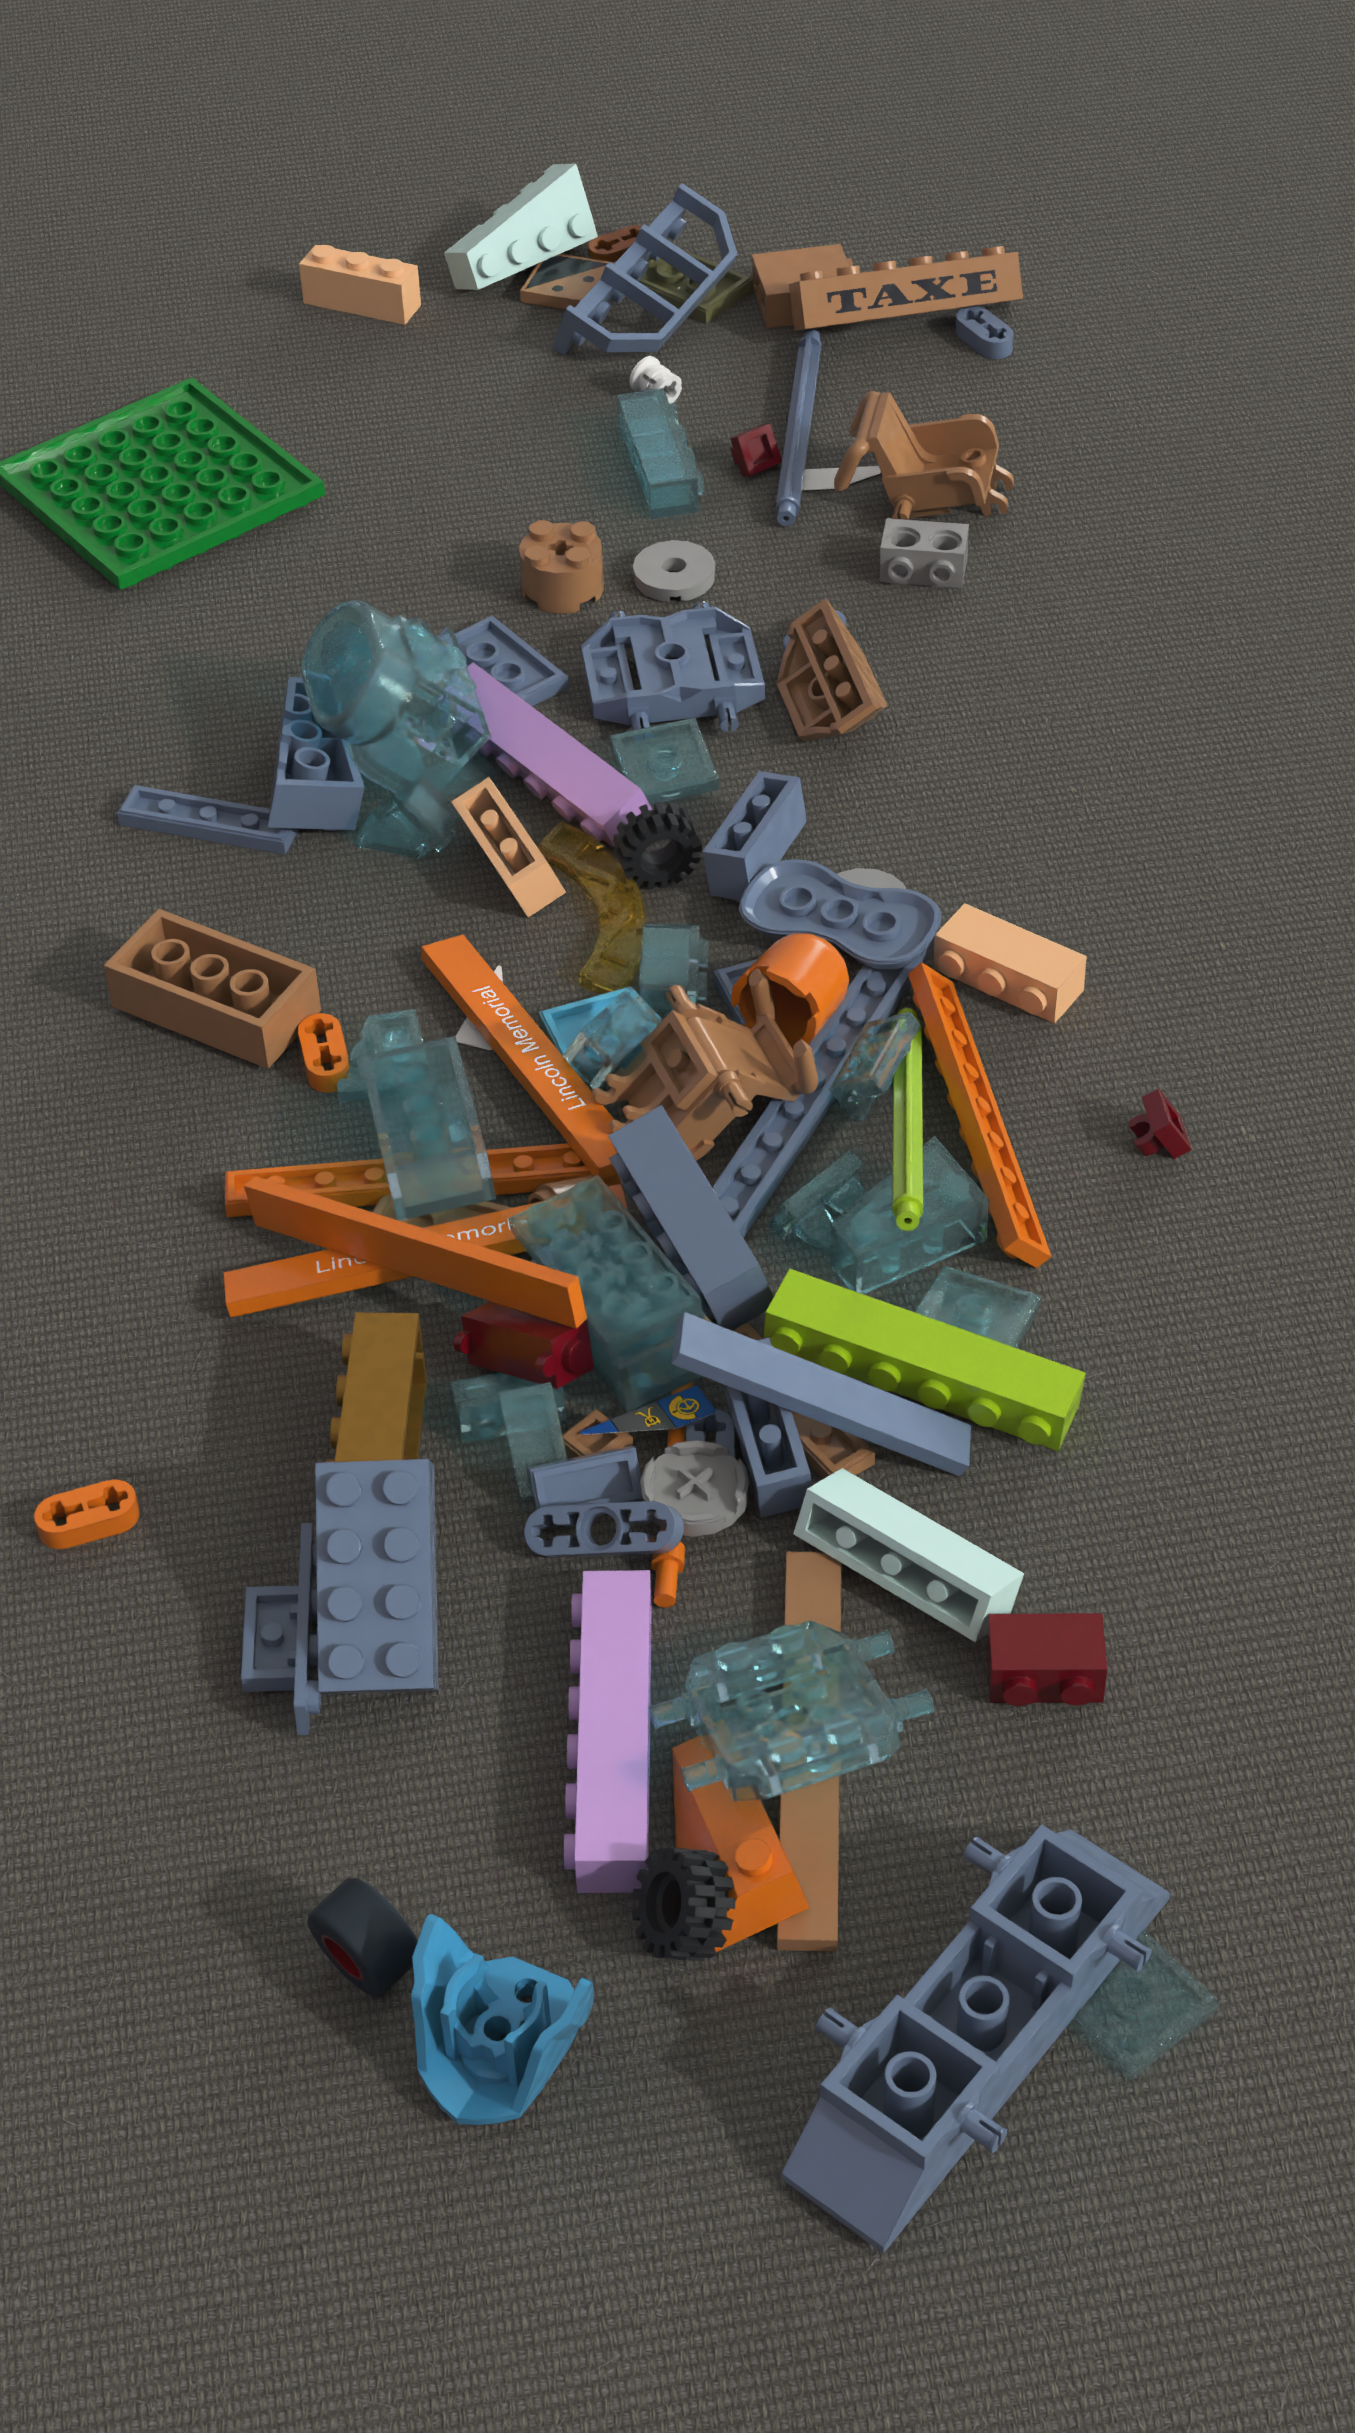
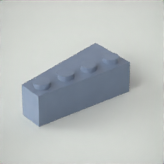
(312, 772)

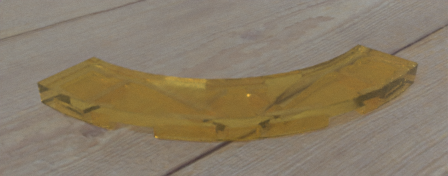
(615, 900)

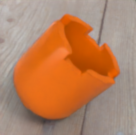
(805, 982)

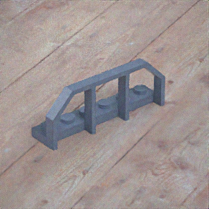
(624, 276)

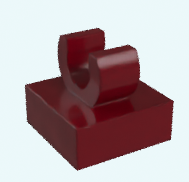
(755, 450)
(1161, 1125)

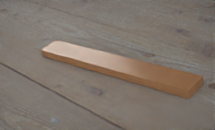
(812, 1812)

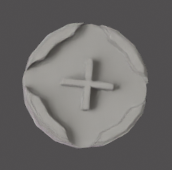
(700, 1484)

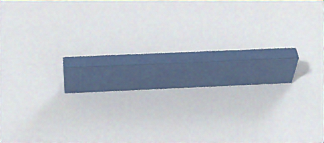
(821, 1394)

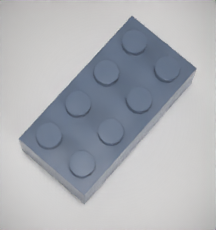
(689, 1219)
(376, 1577)

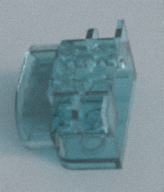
(393, 695)

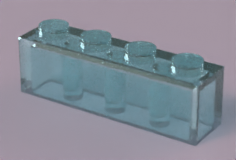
(659, 453)

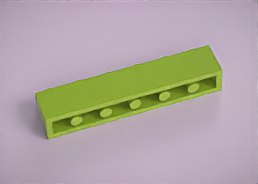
(924, 1359)

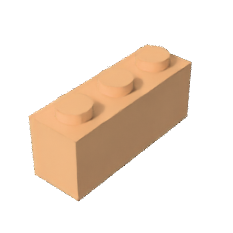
(360, 284)
(508, 847)
(1009, 963)

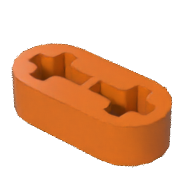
(316, 1053)
(86, 1514)

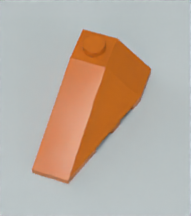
(744, 1839)

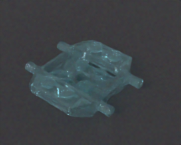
(838, 1716)

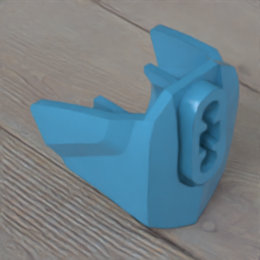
(461, 2023)

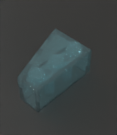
(874, 1251)

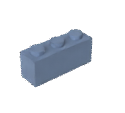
(754, 833)
(770, 1451)

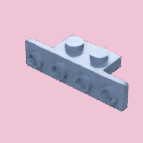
(281, 1639)

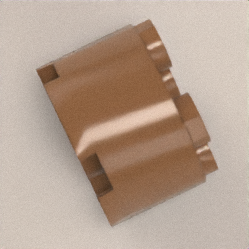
(561, 565)

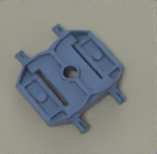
(678, 686)

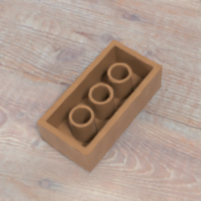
(212, 987)

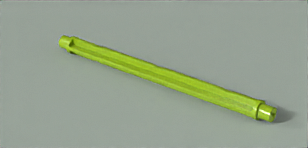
(908, 1136)

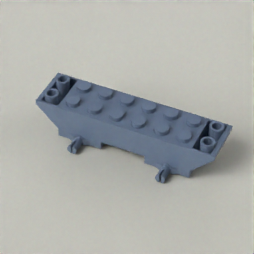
(969, 2031)

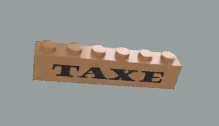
(905, 290)

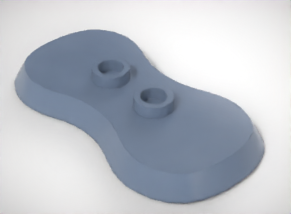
(870, 924)

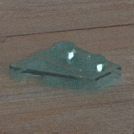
(378, 1035)

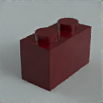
(1046, 1658)

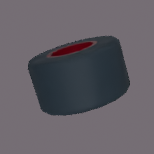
(363, 1936)

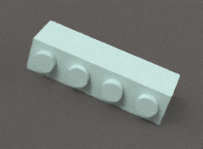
(907, 1553)

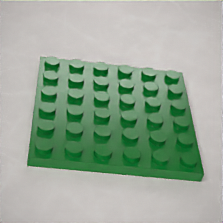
(157, 482)

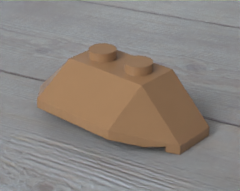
(826, 677)

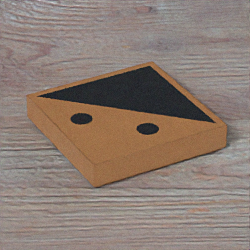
(562, 281)

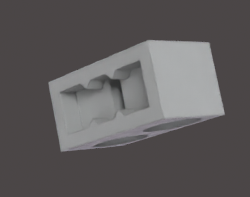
(924, 553)

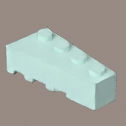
(533, 227)

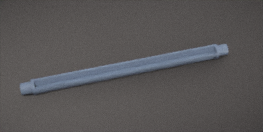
(798, 428)

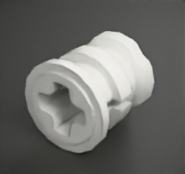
(658, 378)

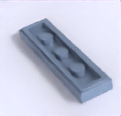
(203, 819)

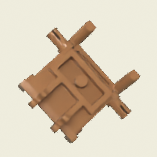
(926, 463)
(710, 1068)

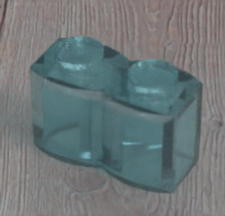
(672, 958)

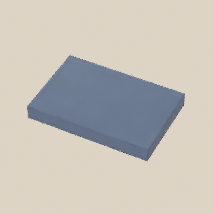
(511, 661)

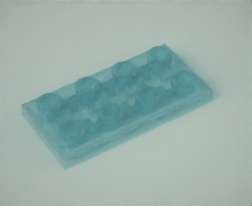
(621, 1271)

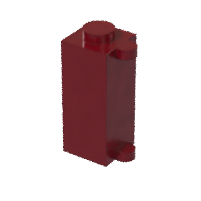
(524, 1345)

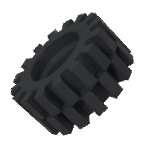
(649, 828)
(683, 1904)

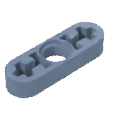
(642, 1543)

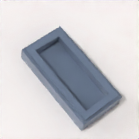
(588, 1479)

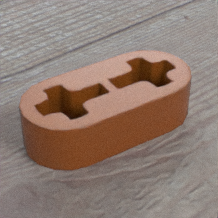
(613, 245)

